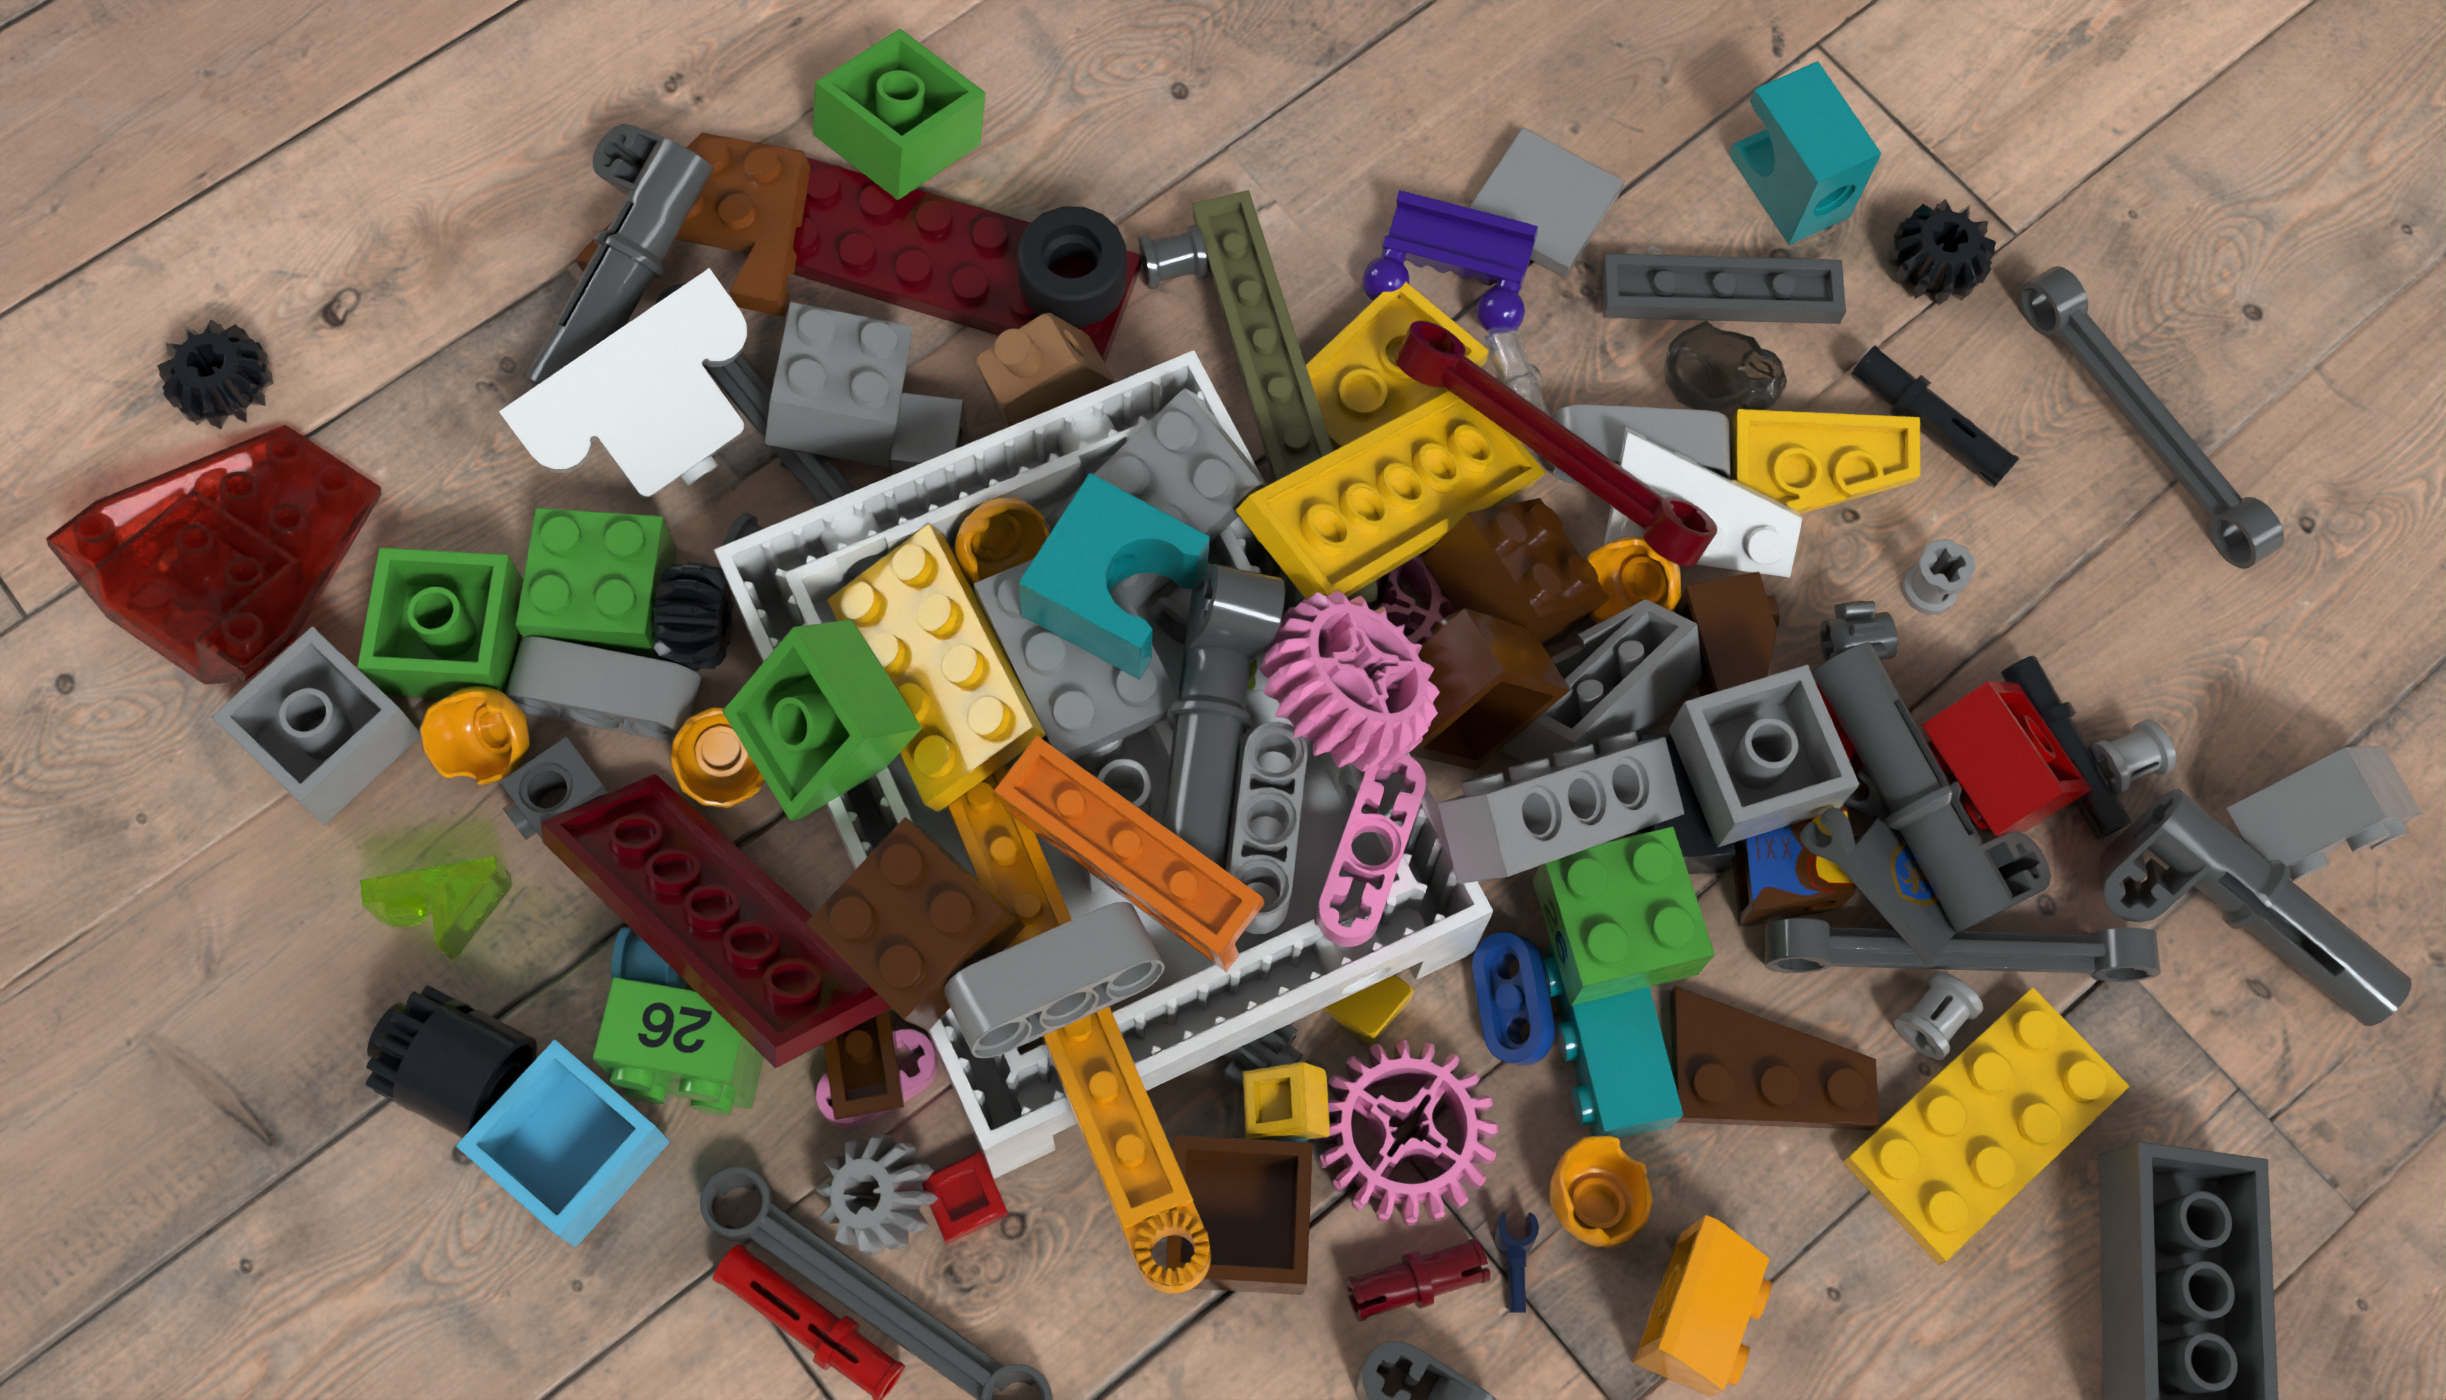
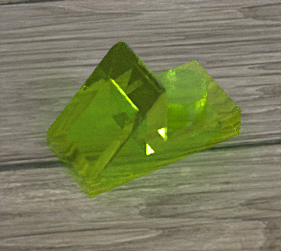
(454, 893)

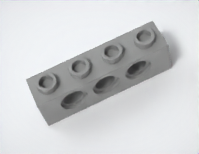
(1559, 808)

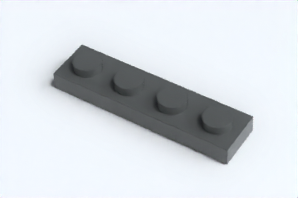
(1723, 288)

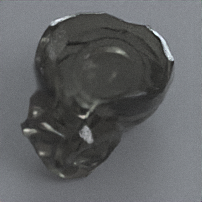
(1722, 368)

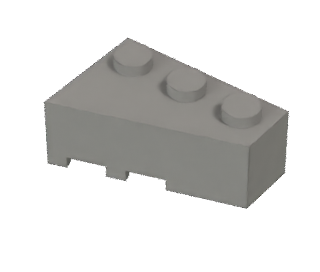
(1619, 681)

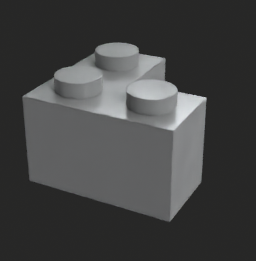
(2333, 803)

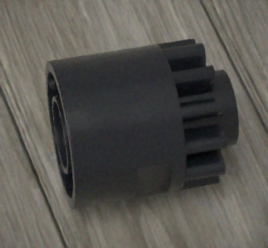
(445, 1059)

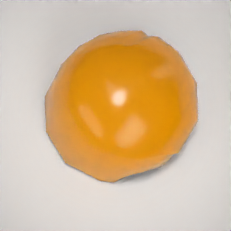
(999, 537)
(1632, 573)
(475, 735)
(713, 762)
(1600, 1192)

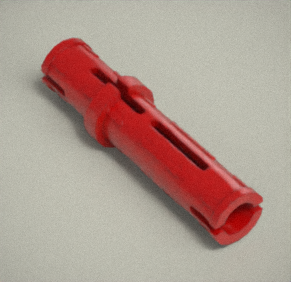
(874, 1371)

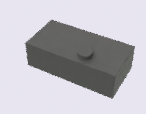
(2186, 1275)

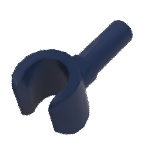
(1516, 1259)

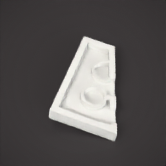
(1751, 527)

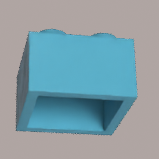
(563, 1144)

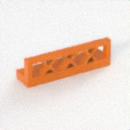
(1129, 851)

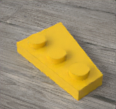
(1823, 457)

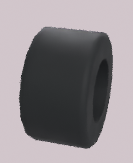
(1072, 233)

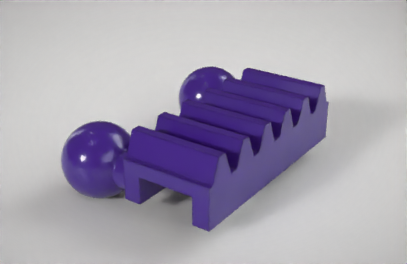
(1458, 242)

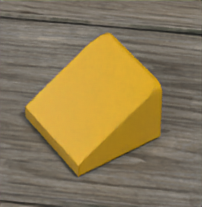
(1372, 1009)
(1286, 1102)

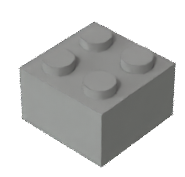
(838, 384)
(317, 725)
(1762, 755)

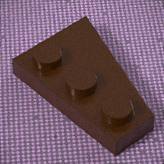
(1764, 1073)

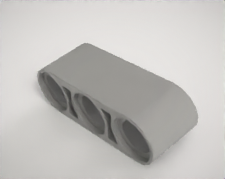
(1694, 433)
(602, 688)
(1272, 796)
(1053, 979)

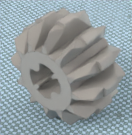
(854, 1196)

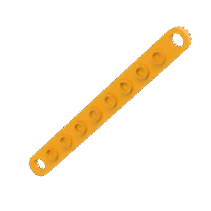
(1090, 1055)

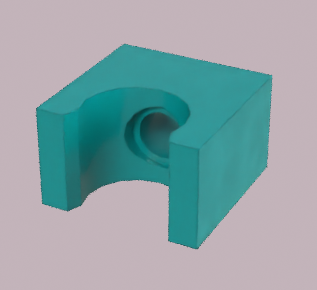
(1809, 157)
(1089, 552)

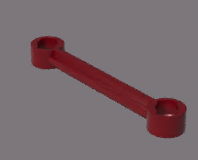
(1669, 524)

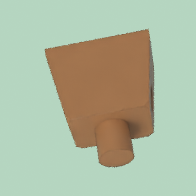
(1041, 368)

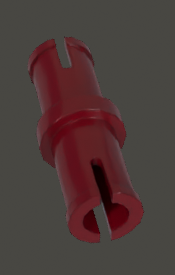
(1417, 1279)

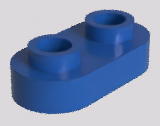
(1510, 1003)

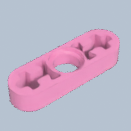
(1372, 900)

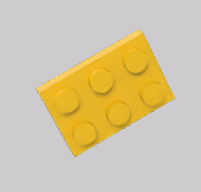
(1357, 372)

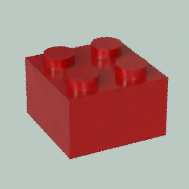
(2004, 758)

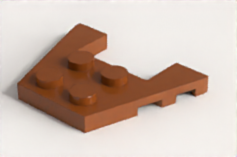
(747, 208)

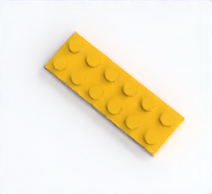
(1387, 495)

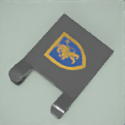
(1883, 871)

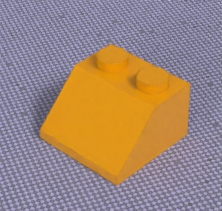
(1704, 1308)

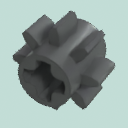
(1858, 624)
(1263, 1052)

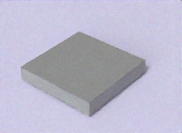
(1553, 191)

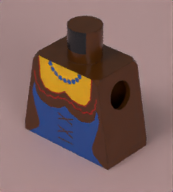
(1784, 879)

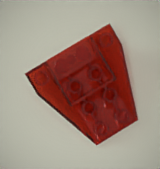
(220, 552)

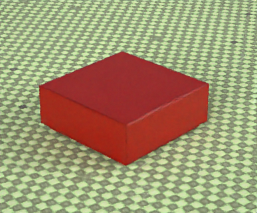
(965, 1196)

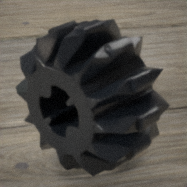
(1942, 252)
(215, 374)
(692, 616)

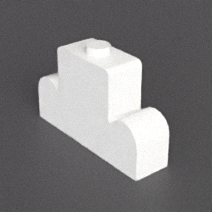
(643, 394)

